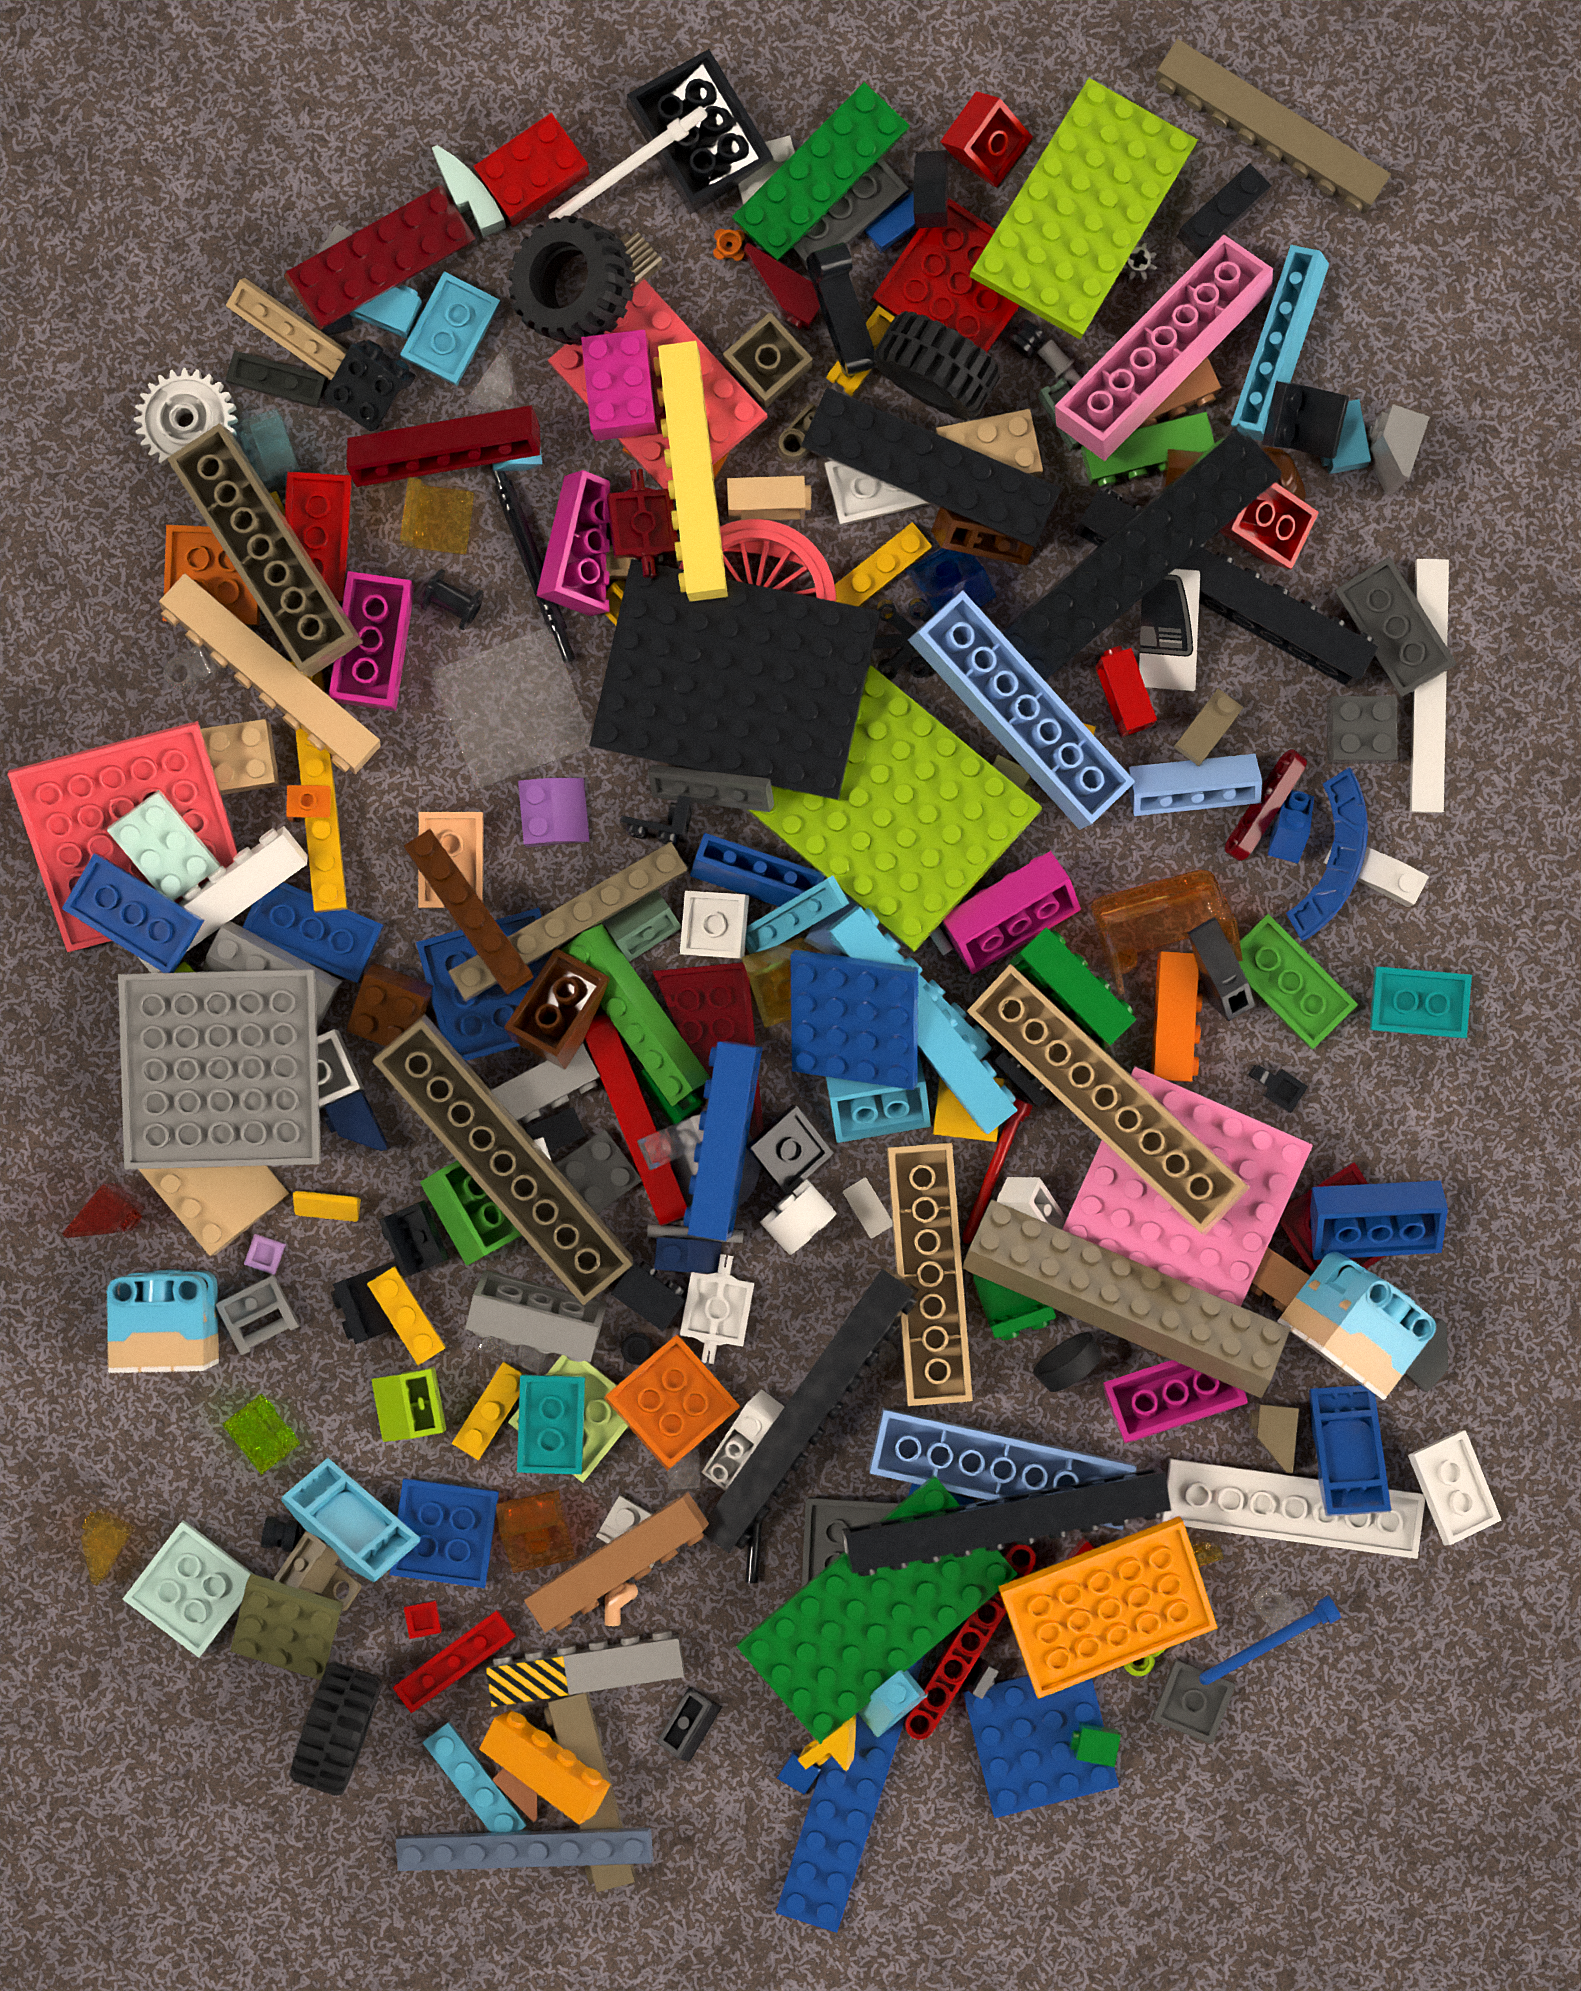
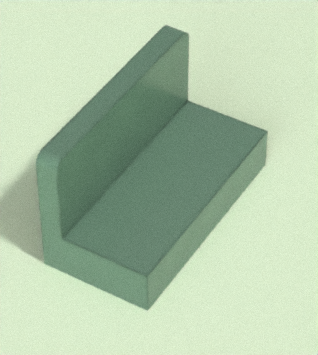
(642, 925)

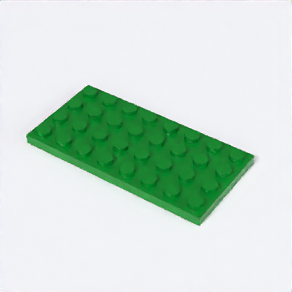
(855, 1632)

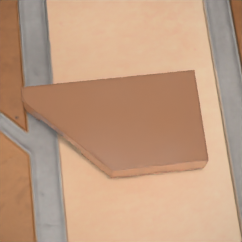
(518, 1792)

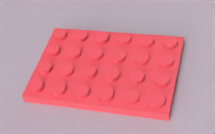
(729, 408)

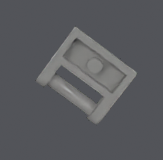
(253, 1304)

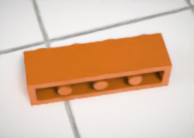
(1176, 1017)

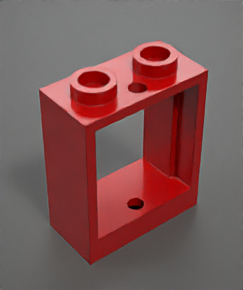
(1125, 691)

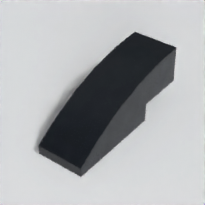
(931, 189)

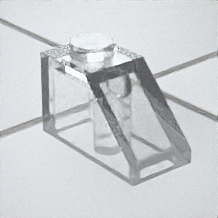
(497, 387)

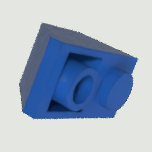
(1291, 827)

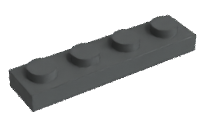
(711, 788)

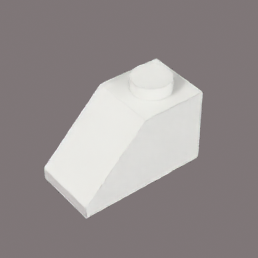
(1031, 1198)

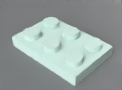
(163, 846)

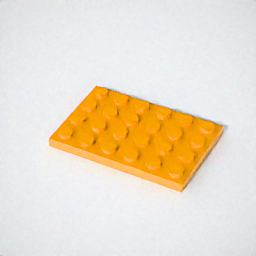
(1108, 1607)

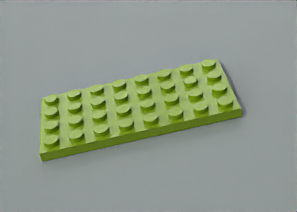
(1083, 208)

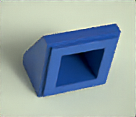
(796, 1775)

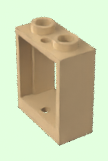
(768, 498)

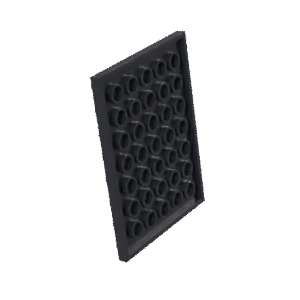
(736, 681)

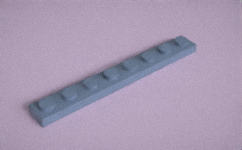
(524, 1849)

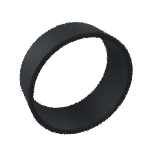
(1068, 1362)

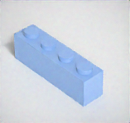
(1194, 787)

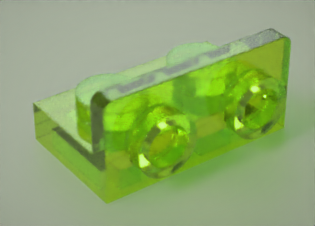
(261, 1433)

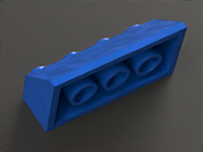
(1378, 1219)

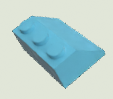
(876, 1110)

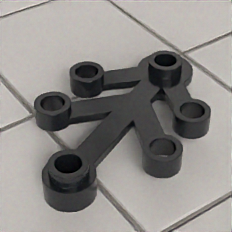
(901, 640)

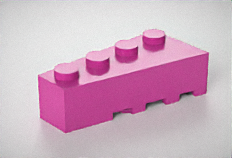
(578, 545)

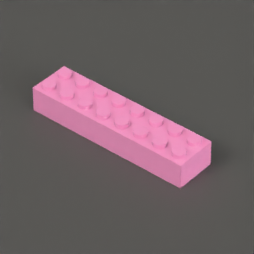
(1164, 347)

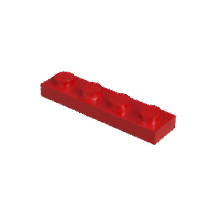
(454, 1661)

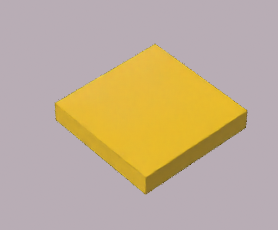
(953, 1119)

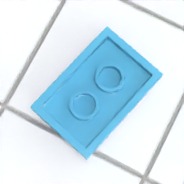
(450, 328)

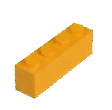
(545, 1766)

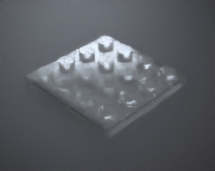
(513, 708)

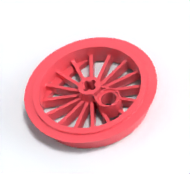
(780, 542)

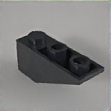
(1220, 971)

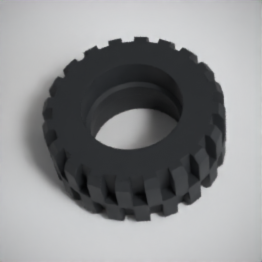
(538, 269)
(936, 365)
(335, 1729)

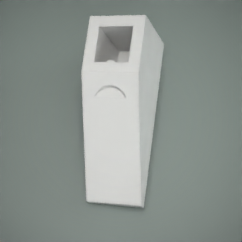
(742, 1439)

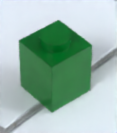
(1095, 1744)

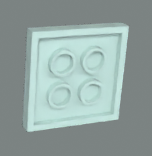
(190, 1589)

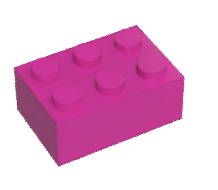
(619, 385)

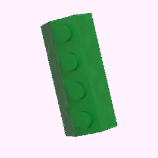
(1074, 988)

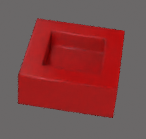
(422, 1619)

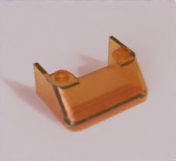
(1159, 916)

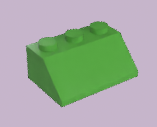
(468, 1213)

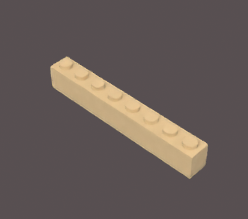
(269, 674)

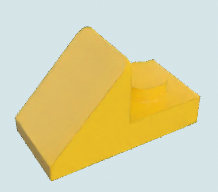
(838, 1744)

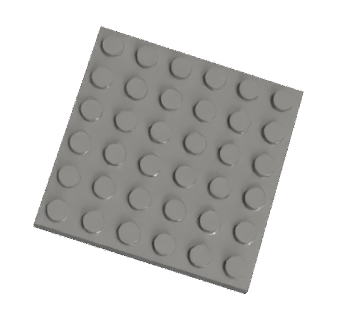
(219, 1069)

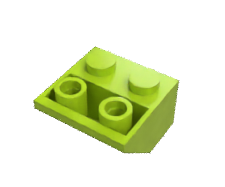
(409, 1404)

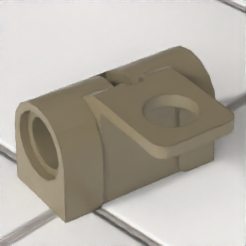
(314, 1570)

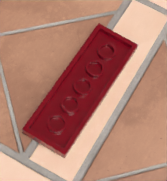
(379, 257)

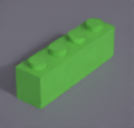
(1148, 449)

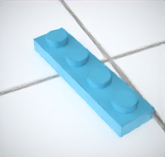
(795, 916)
(473, 1780)

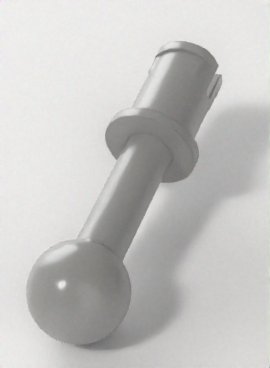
(1059, 362)

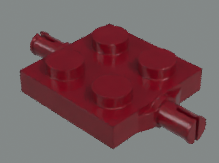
(642, 523)

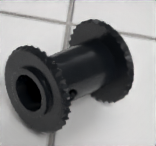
(452, 599)

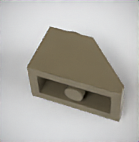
(1208, 727)
(1276, 1431)

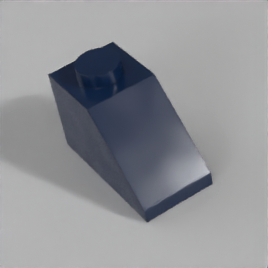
(356, 1121)
(687, 1255)

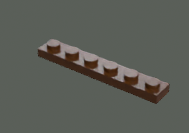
(468, 911)

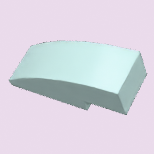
(469, 192)

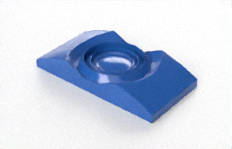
(1349, 1451)

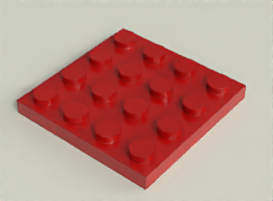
(936, 282)

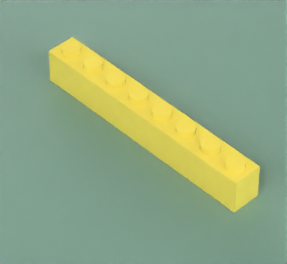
(692, 471)

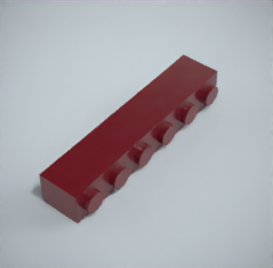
(443, 446)

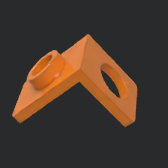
(308, 801)

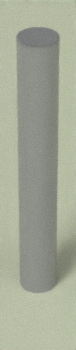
(681, 1232)

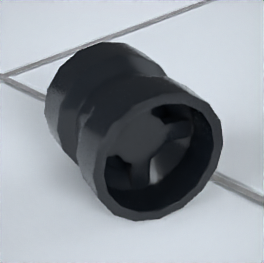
(280, 1534)

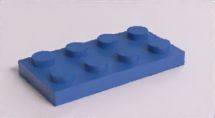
(133, 914)
(330, 940)

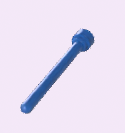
(1323, 1612)

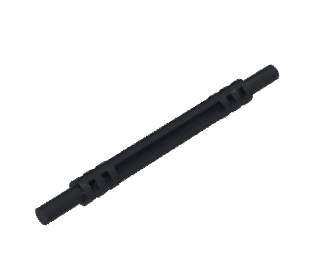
(531, 559)

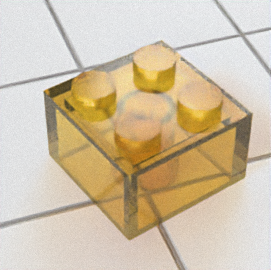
(771, 980)

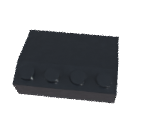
(718, 149)

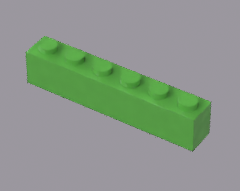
(640, 1017)

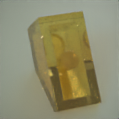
(103, 1542)

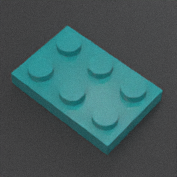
(1420, 1002)
(551, 1424)

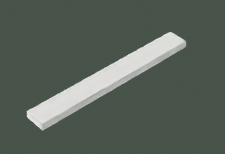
(1430, 698)

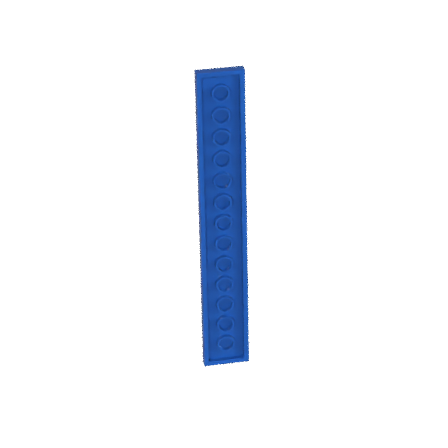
(840, 1821)

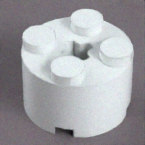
(798, 1217)

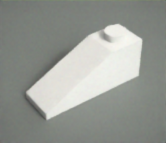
(1390, 877)

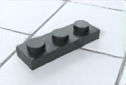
(276, 379)

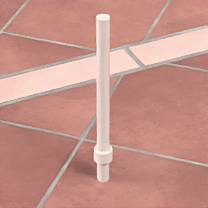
(676, 131)

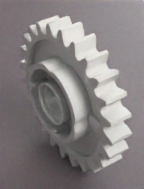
(171, 401)

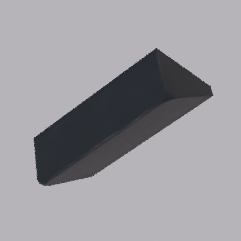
(689, 1725)

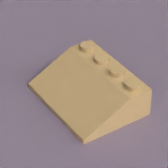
(217, 1201)

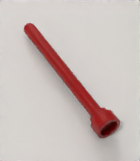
(994, 1169)

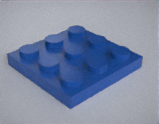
(453, 1532)

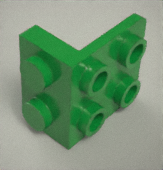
(1010, 1311)

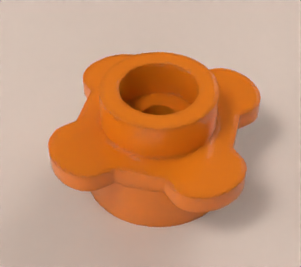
(725, 236)

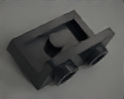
(413, 1239)

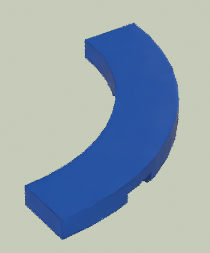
(1344, 860)

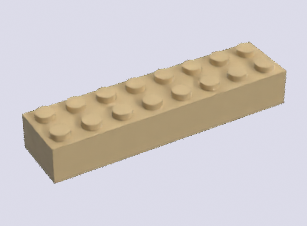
(931, 1261)

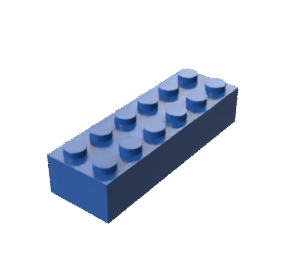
(724, 1140)

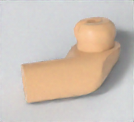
(613, 1605)

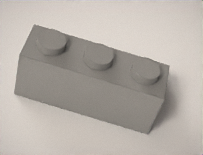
(1394, 445)

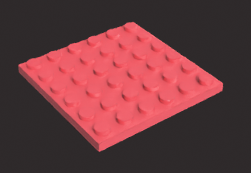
(79, 795)

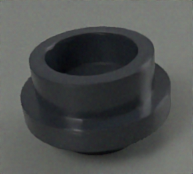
(636, 1348)

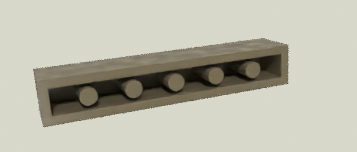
(579, 1733)

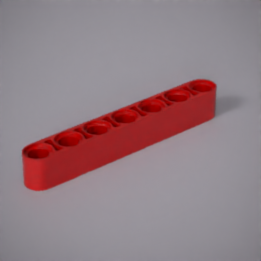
(633, 1116)
(965, 1655)

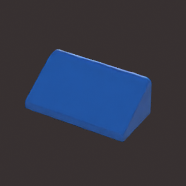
(893, 224)

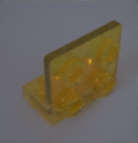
(436, 518)

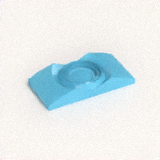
(349, 1521)

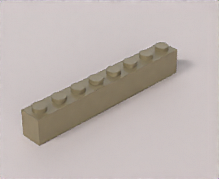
(1271, 126)
(577, 916)

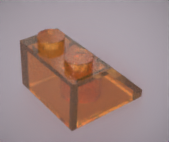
(535, 1531)

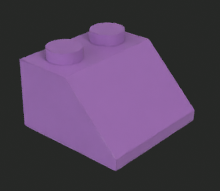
(553, 811)

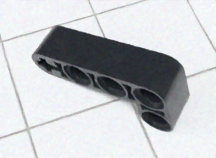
(840, 308)

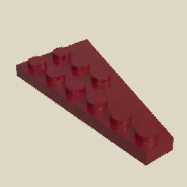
(709, 1008)

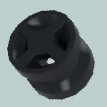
(1026, 339)

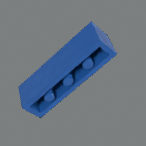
(751, 871)

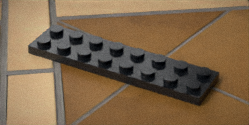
(931, 467)

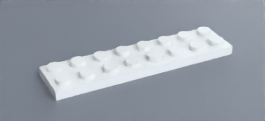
(1287, 1509)

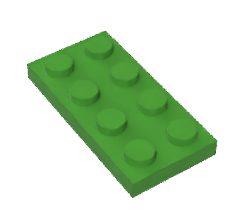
(1292, 982)

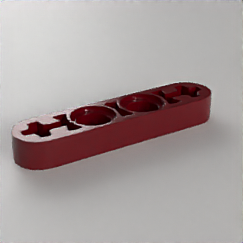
(1260, 815)

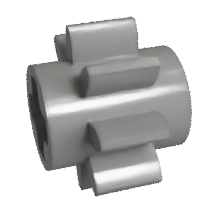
(1133, 272)

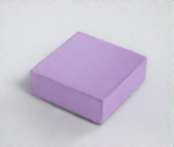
(264, 1254)

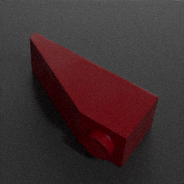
(788, 290)

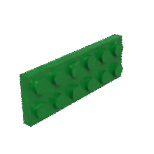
(820, 172)

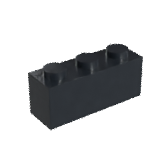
(1223, 211)

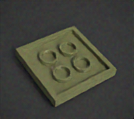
(286, 1626)

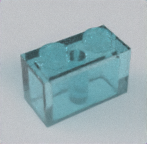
(270, 446)

